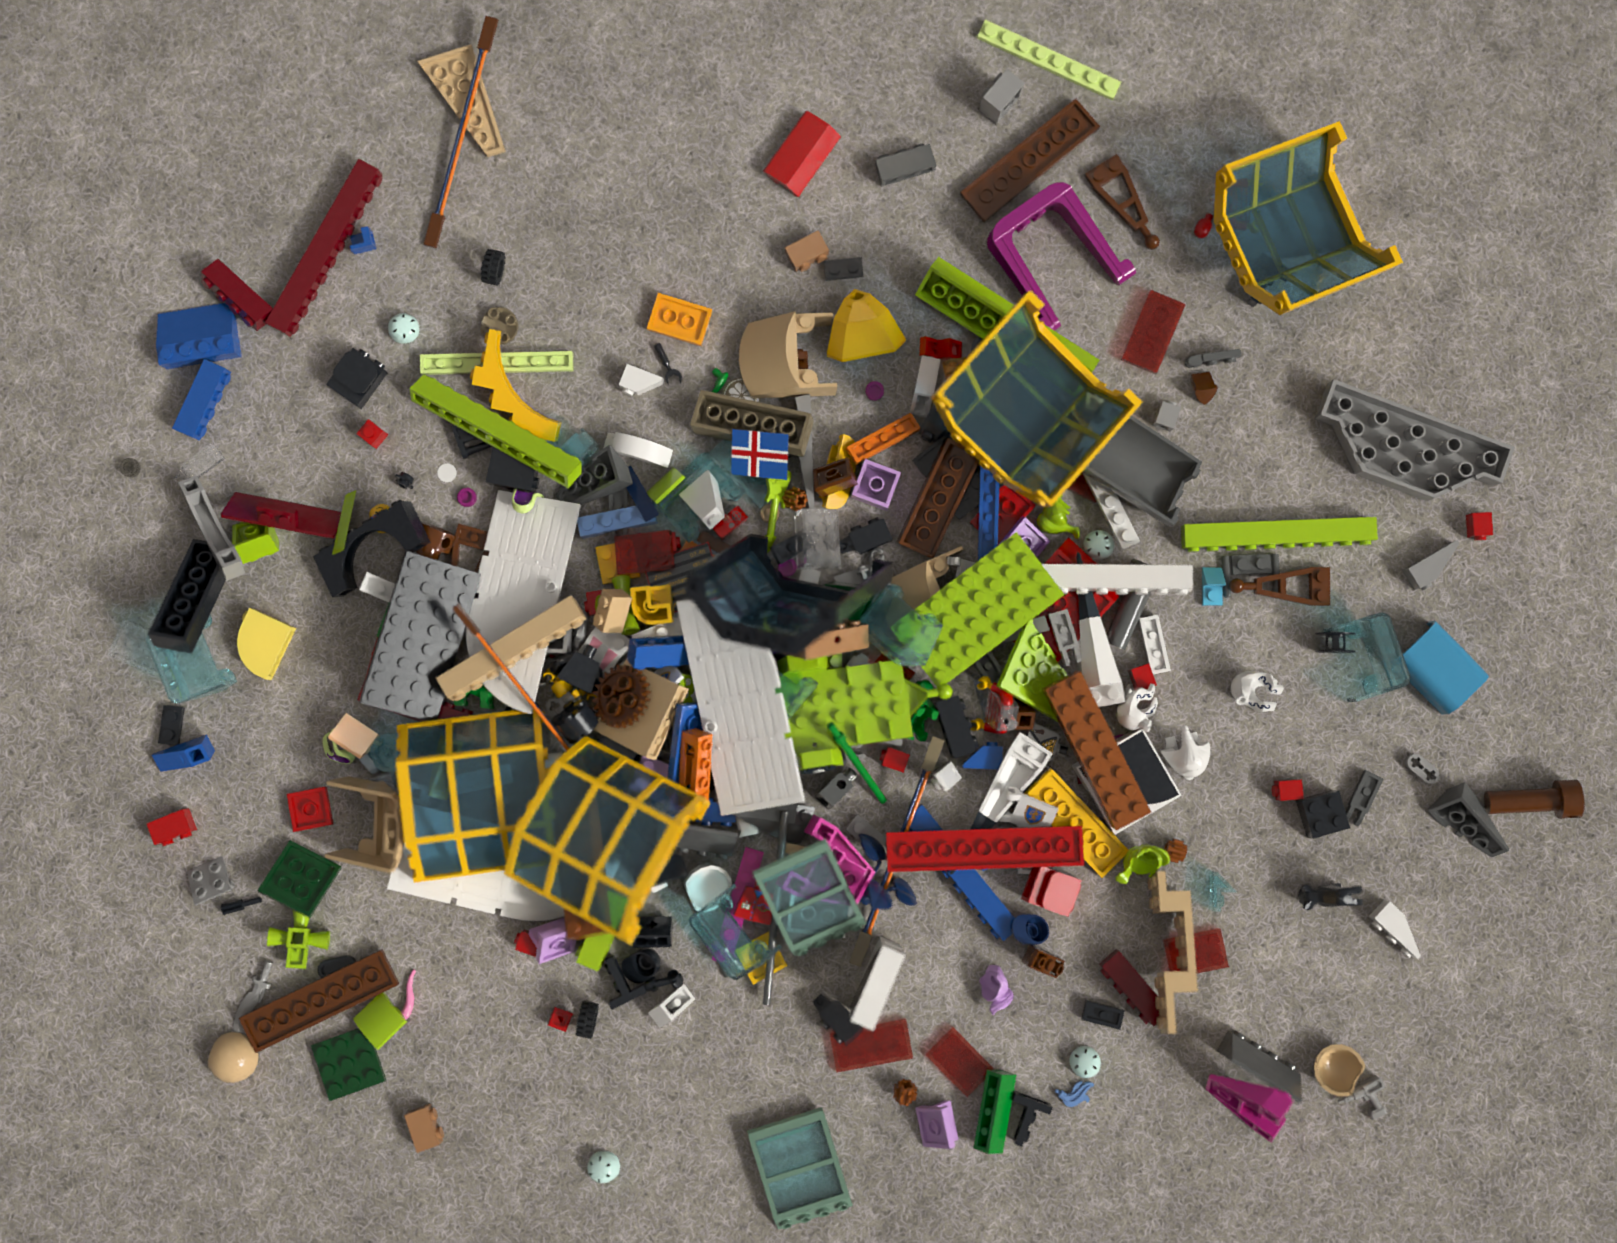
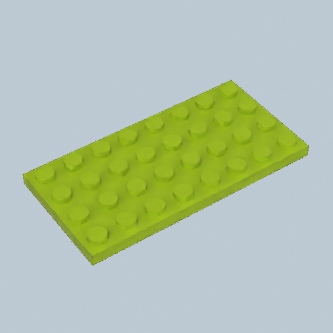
(986, 606)

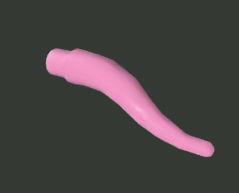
(408, 1007)

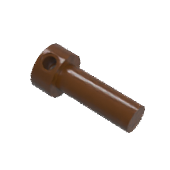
(440, 540)
(1564, 798)

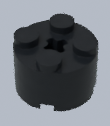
(575, 720)

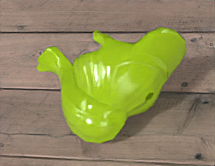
(1054, 519)
(1142, 860)

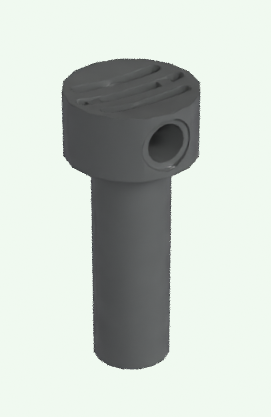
(1127, 616)

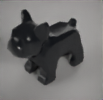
(1329, 896)

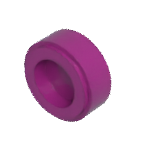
(874, 391)
(466, 497)
(788, 568)

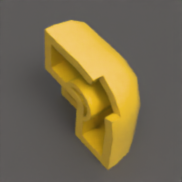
(653, 604)

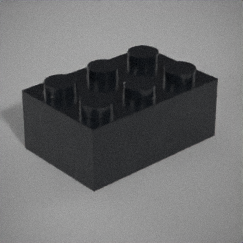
(956, 727)

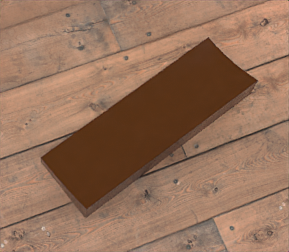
(938, 498)

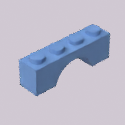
(610, 521)

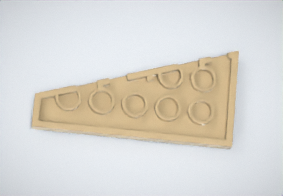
(452, 76)

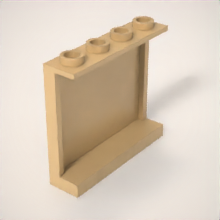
(652, 729)

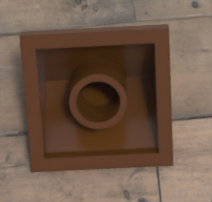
(834, 477)

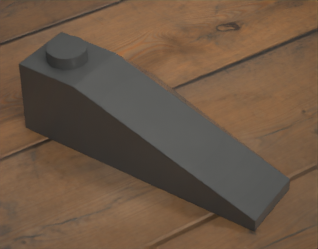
(600, 477)
(1465, 813)
(769, 820)

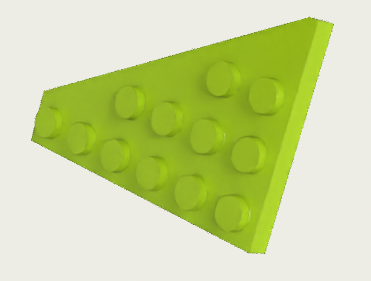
(1030, 669)

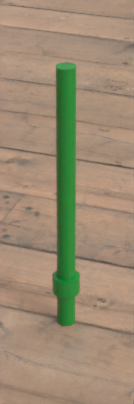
(840, 739)

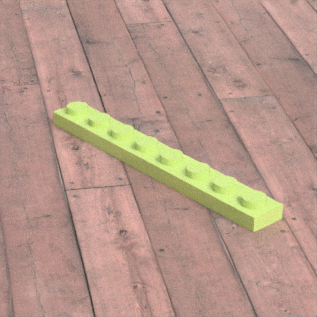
(1048, 60)
(512, 362)

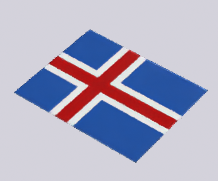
(759, 454)

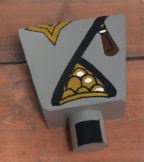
(1048, 740)

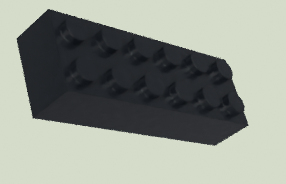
(188, 600)

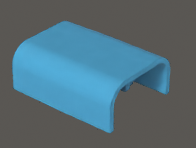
(1443, 669)

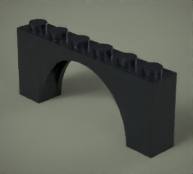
(398, 521)

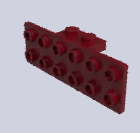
(282, 515)

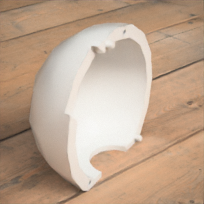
(706, 883)

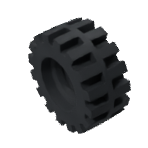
(493, 267)
(587, 1019)

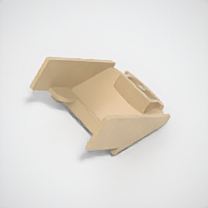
(771, 357)
(920, 581)
(387, 845)

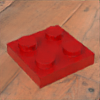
(310, 809)

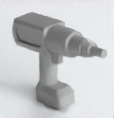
(1367, 1089)

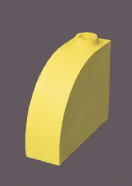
(263, 642)

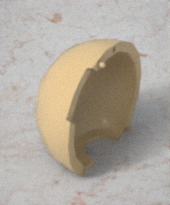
(232, 1058)
(1338, 1069)

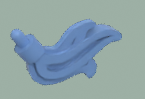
(1077, 1094)

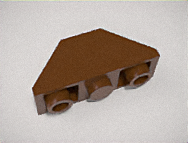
(1043, 961)

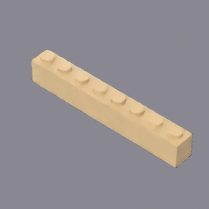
(512, 648)

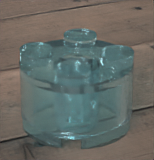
(580, 446)
(381, 752)

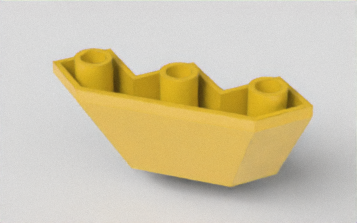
(863, 329)

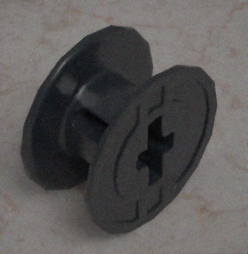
(1335, 642)

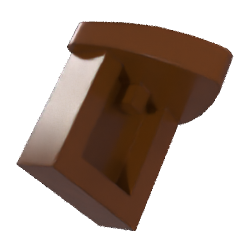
(1204, 386)

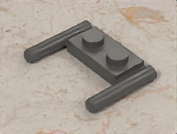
(1249, 565)

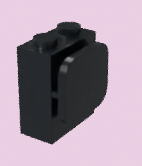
(357, 377)
(510, 473)

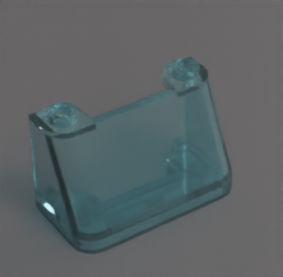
(899, 629)

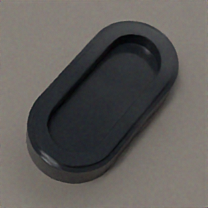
(331, 965)

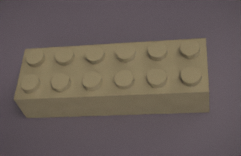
(719, 414)

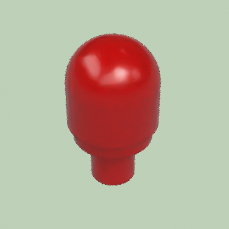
(1203, 226)

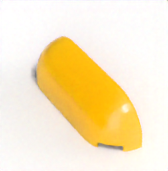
(836, 453)

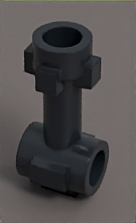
(673, 978)

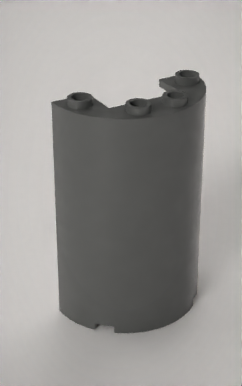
(1144, 470)

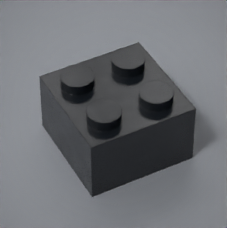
(1323, 814)

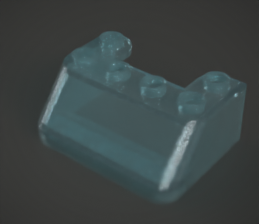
(675, 508)

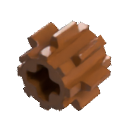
(795, 498)
(1176, 850)
(905, 1092)

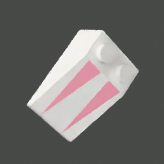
(610, 646)

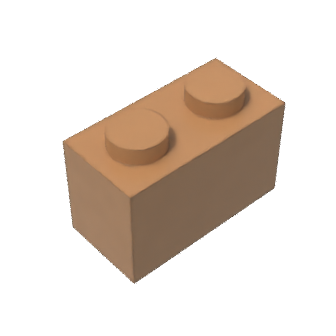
(807, 251)
(424, 1127)

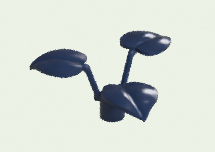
(875, 893)

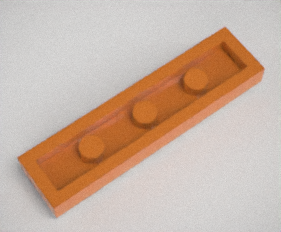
(883, 438)

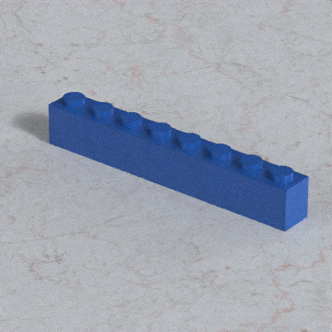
(971, 884)

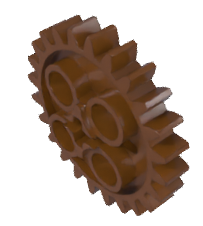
(621, 696)

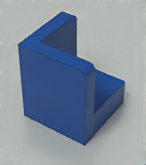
(363, 242)

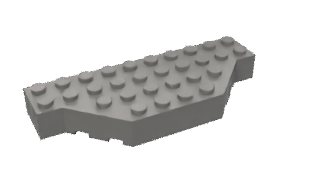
(1408, 446)

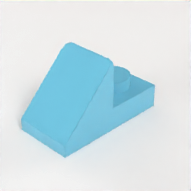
(1212, 586)

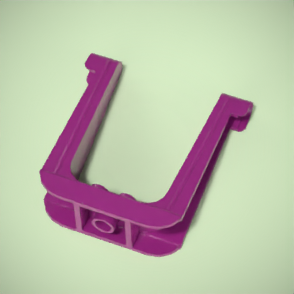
(1064, 201)

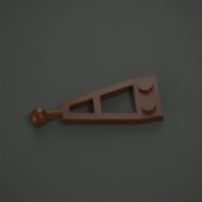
(1107, 172)
(470, 537)
(1318, 586)

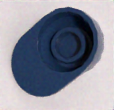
(1030, 929)

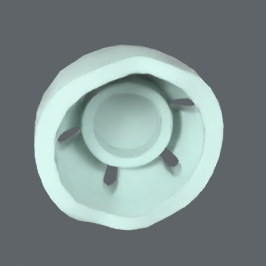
(403, 326)
(1098, 544)
(1085, 1062)
(600, 1168)

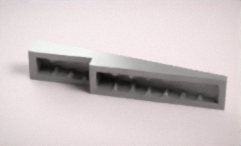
(806, 462)

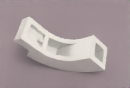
(639, 449)

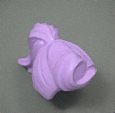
(996, 988)

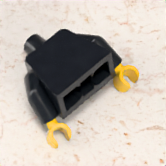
(578, 670)

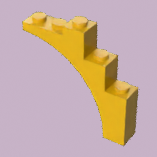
(504, 397)

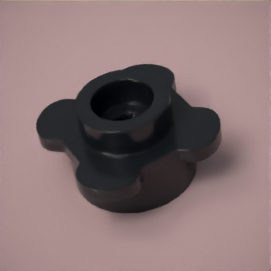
(404, 480)

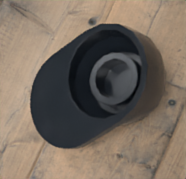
(641, 965)

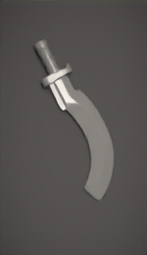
(254, 997)

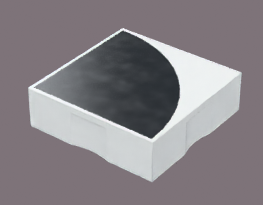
(1147, 770)
(876, 983)

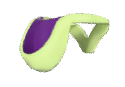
(523, 502)
(340, 756)

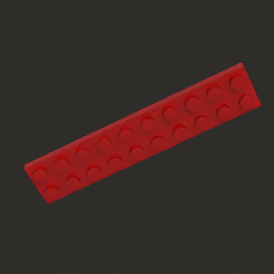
(984, 848)

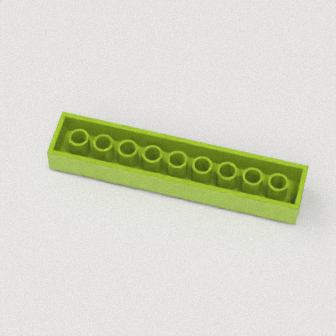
(976, 305)

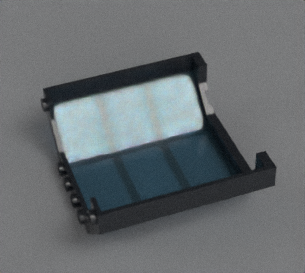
(762, 609)

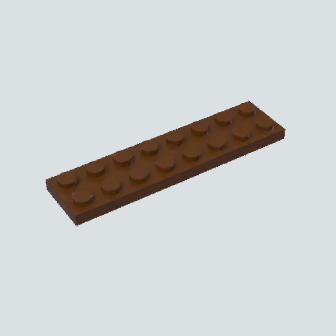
(1029, 160)
(318, 1000)

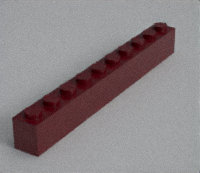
(324, 248)

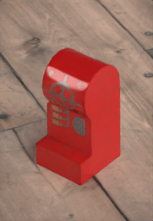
(730, 522)

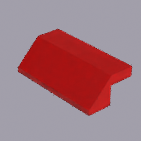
(802, 153)

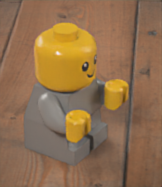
(565, 692)

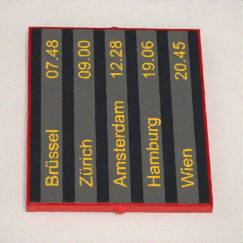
(683, 563)

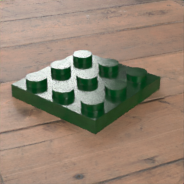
(299, 879)
(347, 1064)

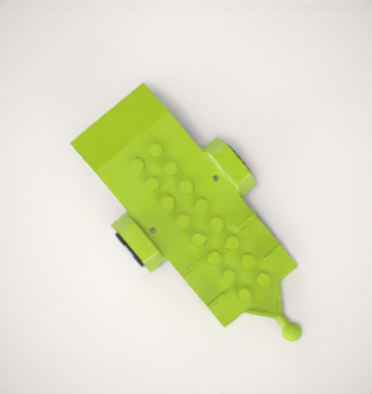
(863, 701)

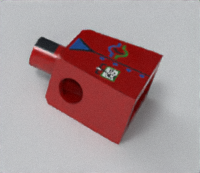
(753, 905)

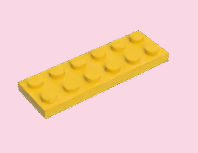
(1100, 845)

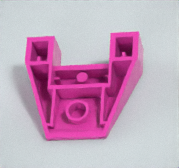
(853, 865)
(1255, 1104)

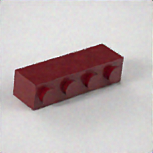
(236, 294)
(1130, 983)

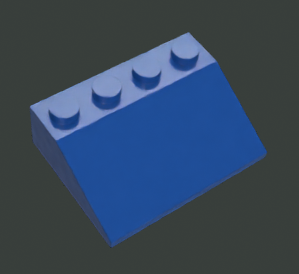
(196, 335)

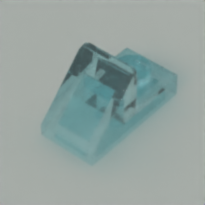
(1217, 885)

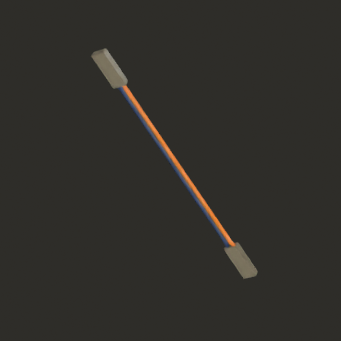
(928, 764)

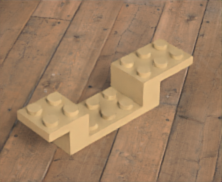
(1174, 982)

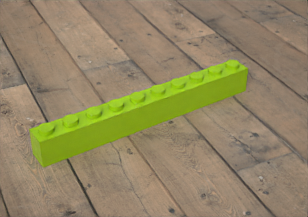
(496, 430)
(1279, 533)

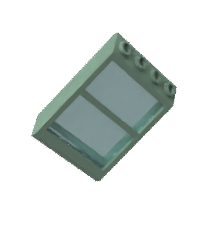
(809, 898)
(800, 1168)

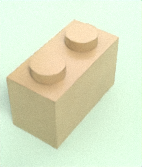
(612, 610)

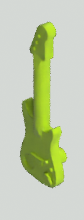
(775, 491)

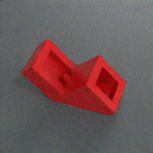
(940, 349)

